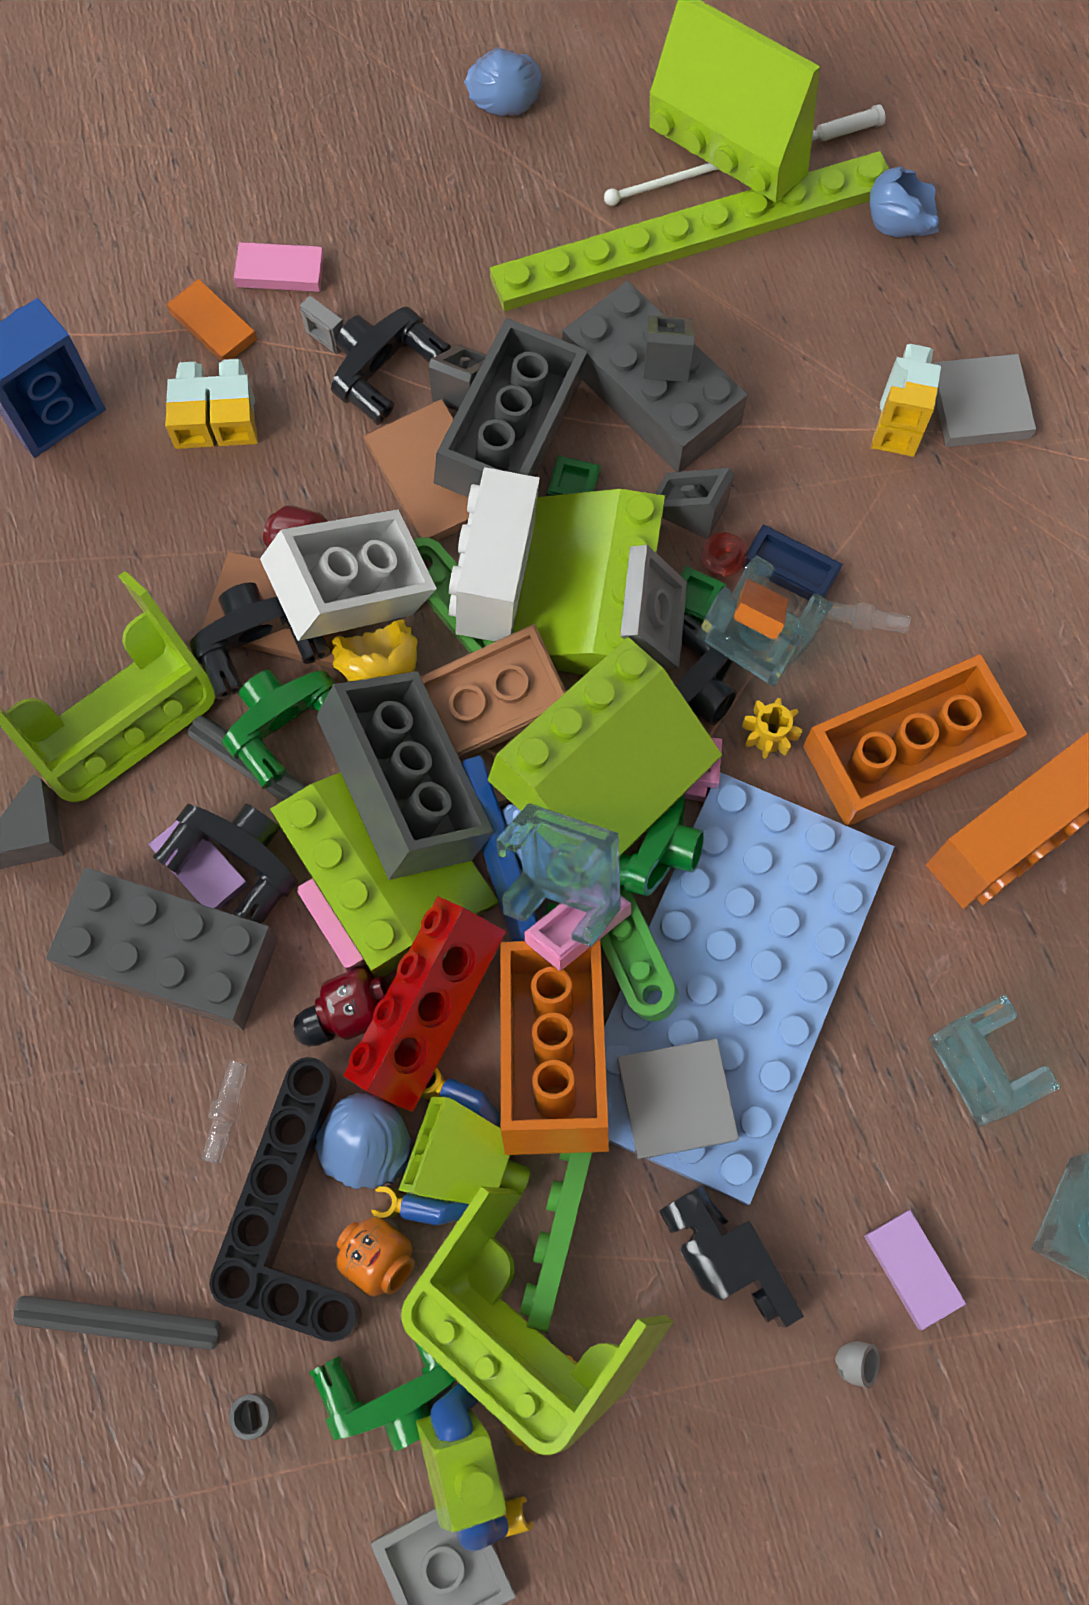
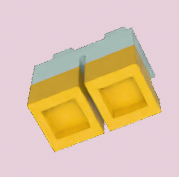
(907, 402)
(210, 406)

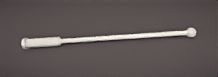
(824, 132)

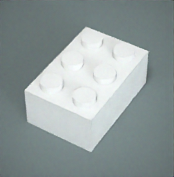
(493, 554)
(347, 573)

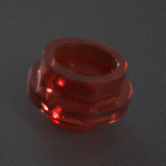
(718, 545)

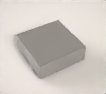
(321, 323)

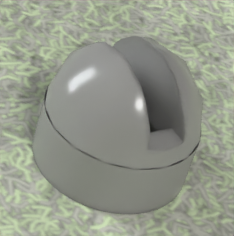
(858, 1363)

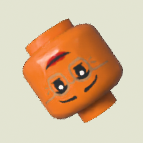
(375, 1256)

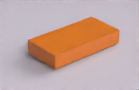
(211, 321)
(761, 609)

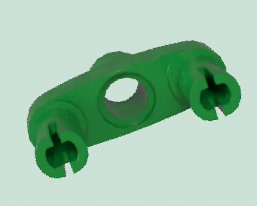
(270, 708)
(664, 847)
(393, 1410)

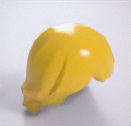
(376, 654)

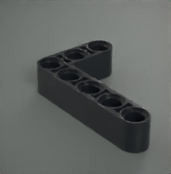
(277, 1211)

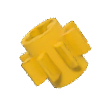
(777, 715)

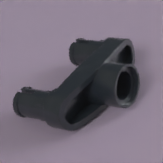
(370, 348)
(245, 621)
(704, 683)
(244, 838)

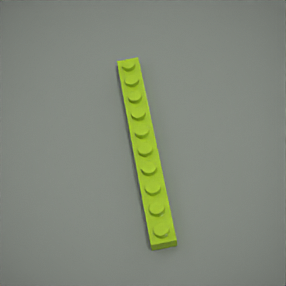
(683, 233)

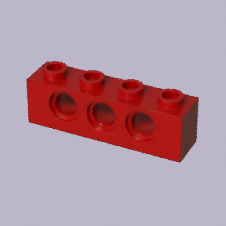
(426, 1028)

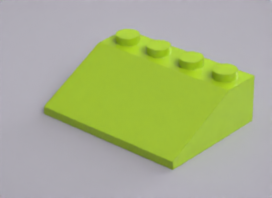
(735, 99)
(580, 571)
(609, 748)
(341, 859)

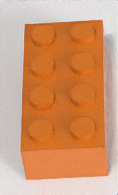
(913, 740)
(1017, 829)
(552, 1053)

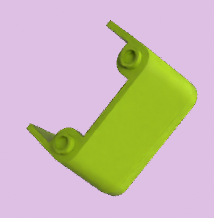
(121, 717)
(492, 1352)

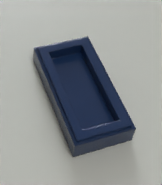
(795, 564)

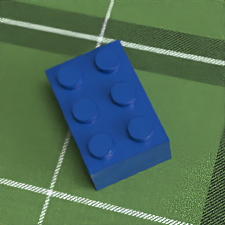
(42, 379)

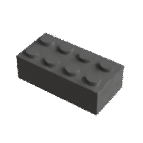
(510, 407)
(670, 416)
(403, 774)
(163, 948)

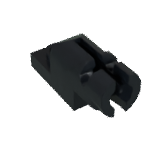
(729, 1259)

